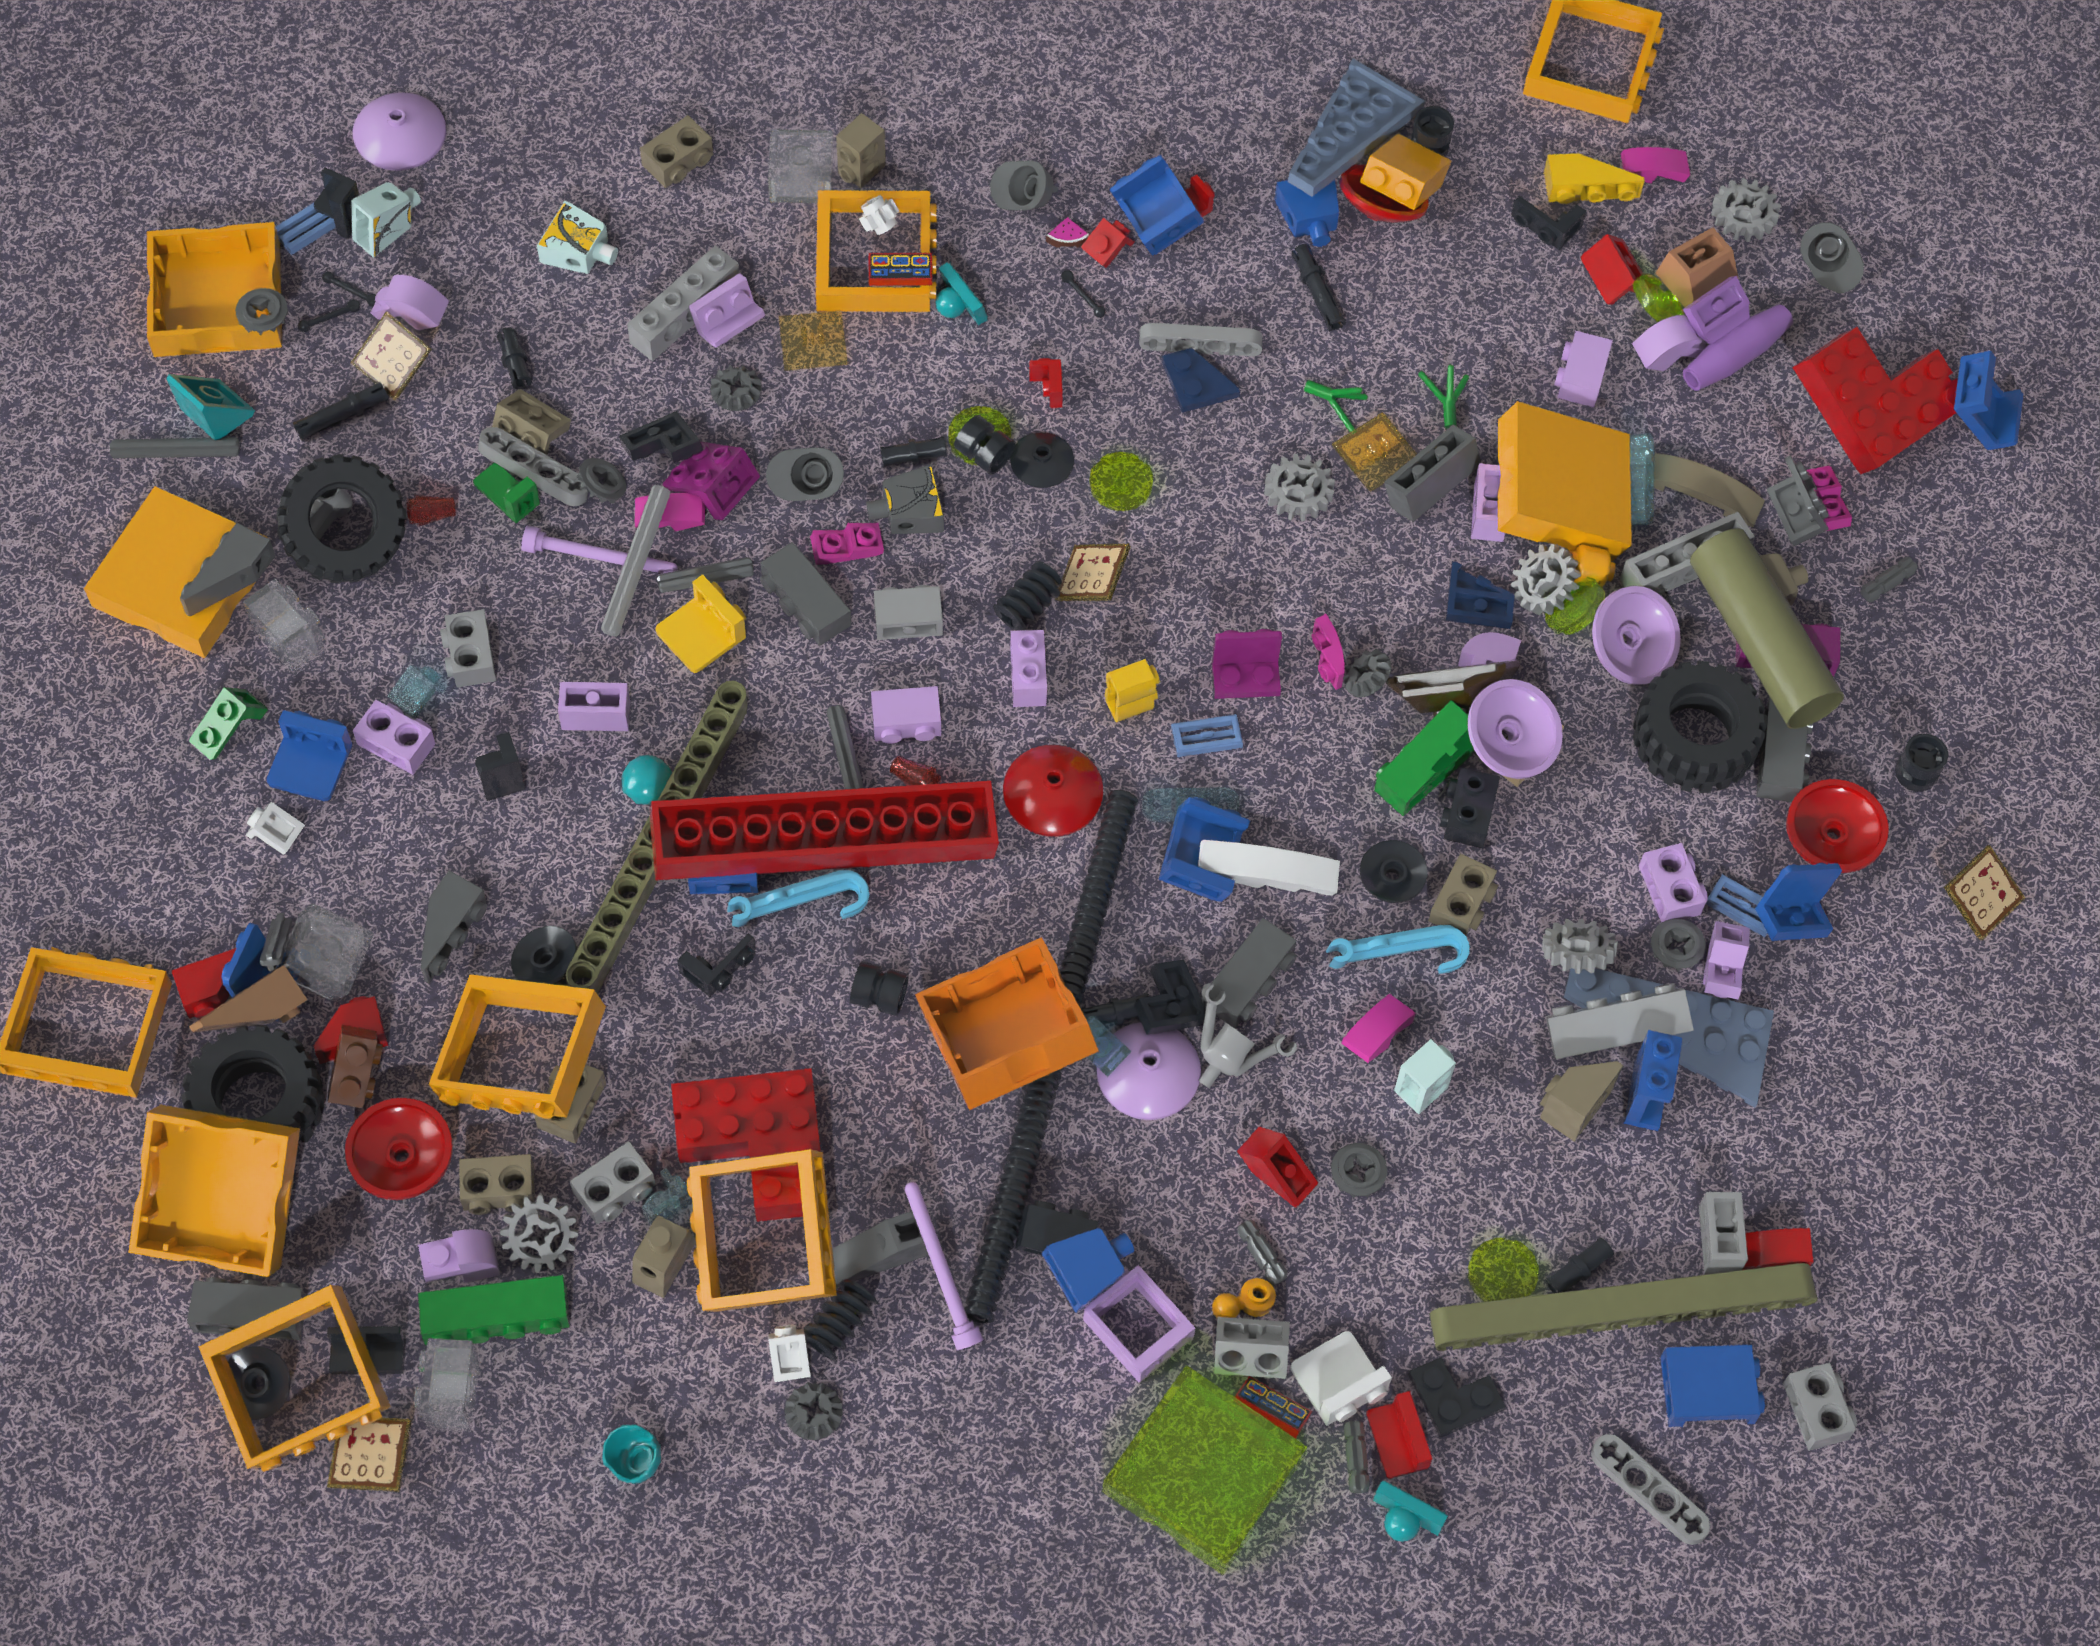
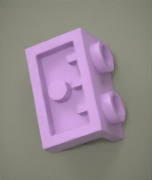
(725, 311)

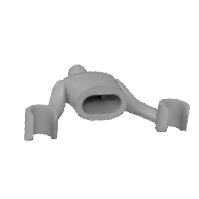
(1229, 1048)

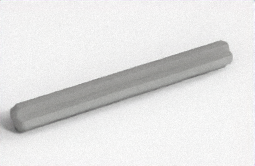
(635, 560)

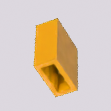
(1405, 171)

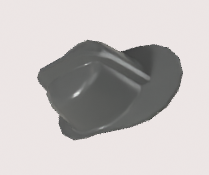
(1022, 186)
(1832, 257)
(805, 474)

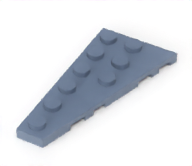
(1353, 123)
(1727, 1035)

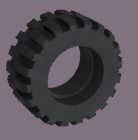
(348, 474)
(1693, 763)
(254, 1052)

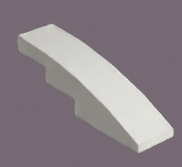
(1270, 866)

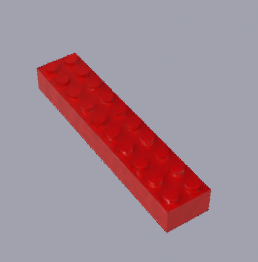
(823, 830)

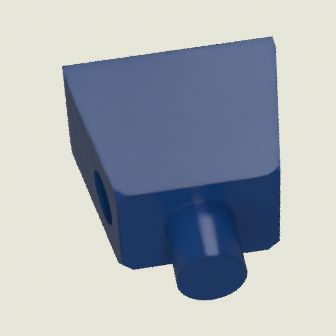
(1309, 214)
(1087, 1264)

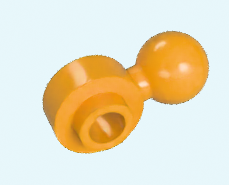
(1229, 1305)

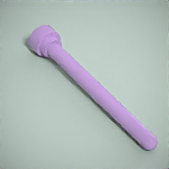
(535, 540)
(964, 1330)

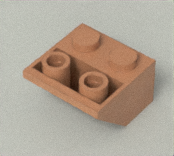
(1697, 266)

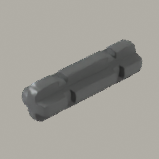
(1888, 579)
(1262, 1252)
(1356, 1457)

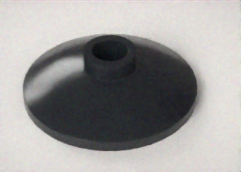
(1042, 471)
(1397, 858)
(537, 948)
(255, 1362)

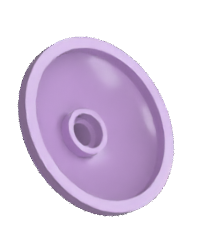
(400, 142)
(1649, 630)
(1528, 720)
(1156, 1089)

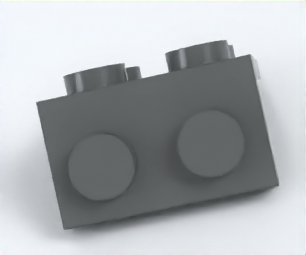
(1799, 504)

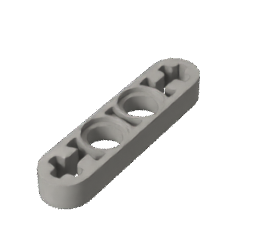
(1200, 338)
(501, 447)
(1654, 1485)

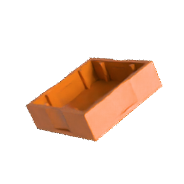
(1006, 1023)

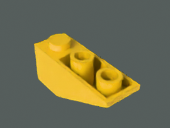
(1584, 178)

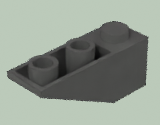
(233, 566)
(449, 915)
(879, 1248)

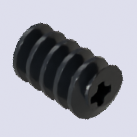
(1028, 595)
(838, 1318)

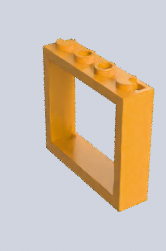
(1607, 12)
(871, 298)
(524, 995)
(73, 1073)
(815, 1226)
(215, 1358)

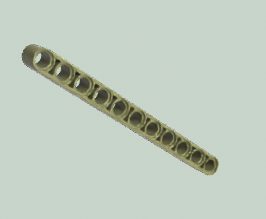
(643, 881)
(1622, 1305)

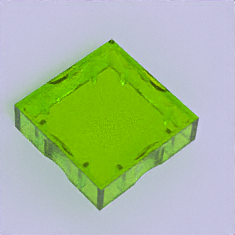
(1204, 1469)

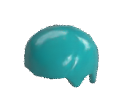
(645, 779)
(623, 1446)

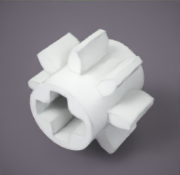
(879, 215)

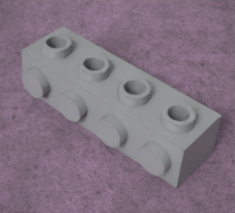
(1618, 1022)

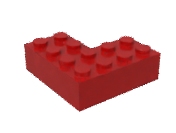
(1867, 408)
(752, 1119)

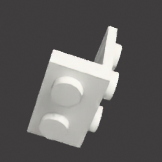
(1340, 1378)

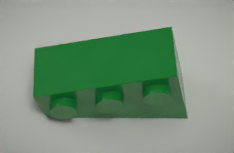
(1426, 760)

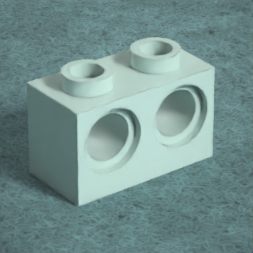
(1425, 1075)

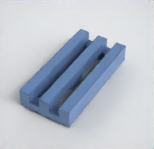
(302, 223)
(1207, 747)
(1732, 912)

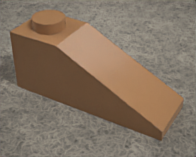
(259, 1004)

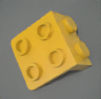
(703, 626)

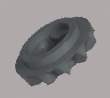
(259, 300)
(742, 397)
(614, 482)
(1370, 682)
(1681, 931)
(1366, 1157)
(822, 1424)

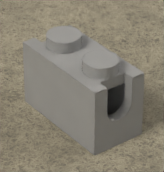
(908, 612)

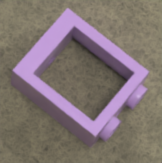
(1162, 1350)

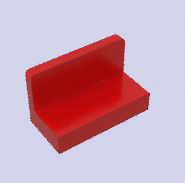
(1611, 267)
(1399, 1437)

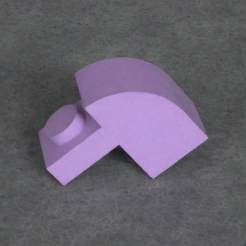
(412, 300)
(1667, 342)
(1489, 648)
(1726, 960)
(464, 1254)

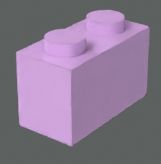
(1584, 368)
(594, 706)
(906, 714)

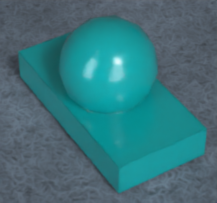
(958, 297)
(1407, 1513)

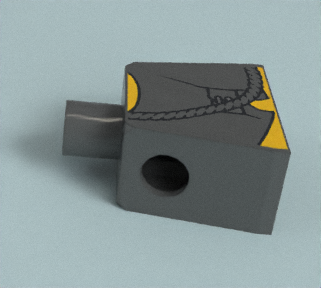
(909, 503)

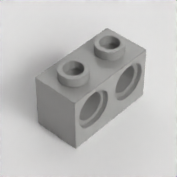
(466, 649)
(607, 1177)
(1722, 1232)
(1251, 1347)
(1810, 1407)

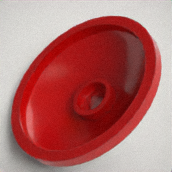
(1373, 203)
(1048, 806)
(1840, 809)
(396, 1128)

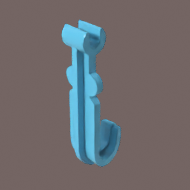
(802, 893)
(1402, 943)

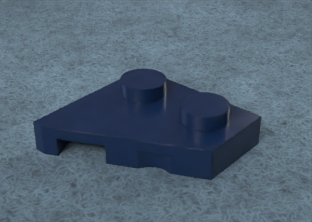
(1196, 380)
(1478, 600)

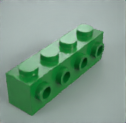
(495, 1310)

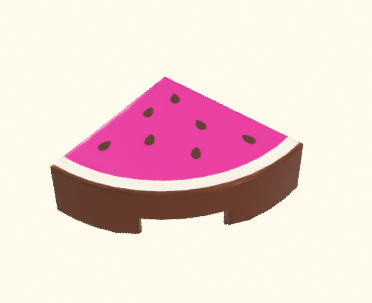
(1067, 235)

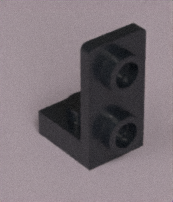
(1549, 231)
(700, 972)

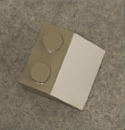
(1577, 1096)

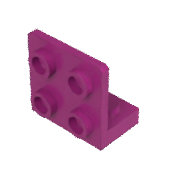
(717, 475)
(1246, 664)

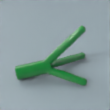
(1331, 394)
(1449, 401)

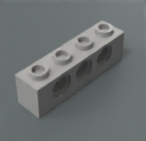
(669, 313)
(1669, 563)

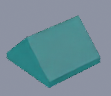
(210, 404)

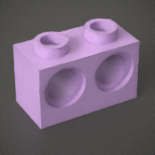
(1486, 504)
(1028, 668)
(390, 741)
(1664, 884)

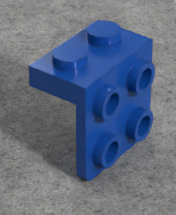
(309, 755)
(1793, 904)
(245, 964)

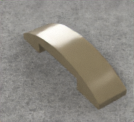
(1707, 485)

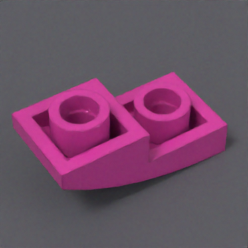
(1655, 162)
(1829, 491)
(681, 511)
(853, 543)
(1331, 658)
(1378, 1027)

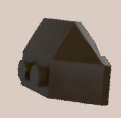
(1435, 688)

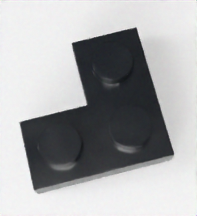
(668, 433)
(1178, 1003)
(1453, 1407)

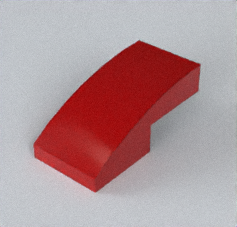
(1778, 1248)

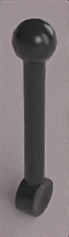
(1068, 277)
(328, 278)
(352, 306)

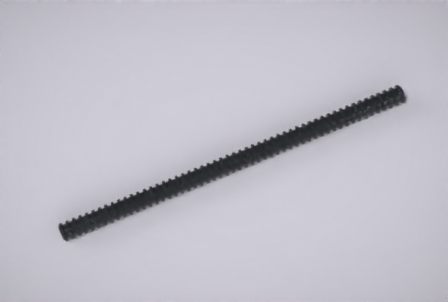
(1042, 1091)

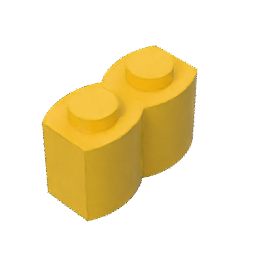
(1131, 690)

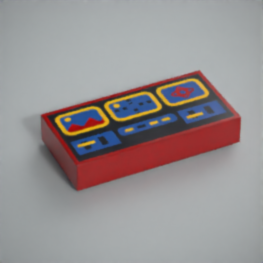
(900, 269)
(1274, 1406)

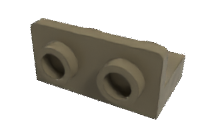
(530, 420)

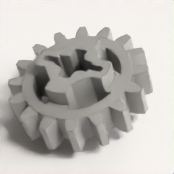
(1745, 210)
(1298, 489)
(1546, 579)
(1579, 946)
(544, 1247)

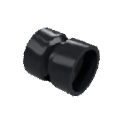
(1433, 129)
(982, 442)
(1921, 762)
(879, 988)

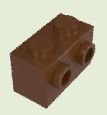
(352, 1066)

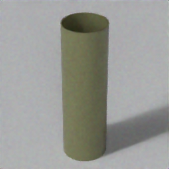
(1766, 628)

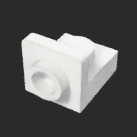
(274, 827)
(788, 1353)

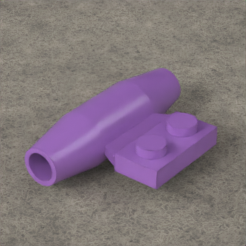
(1733, 336)

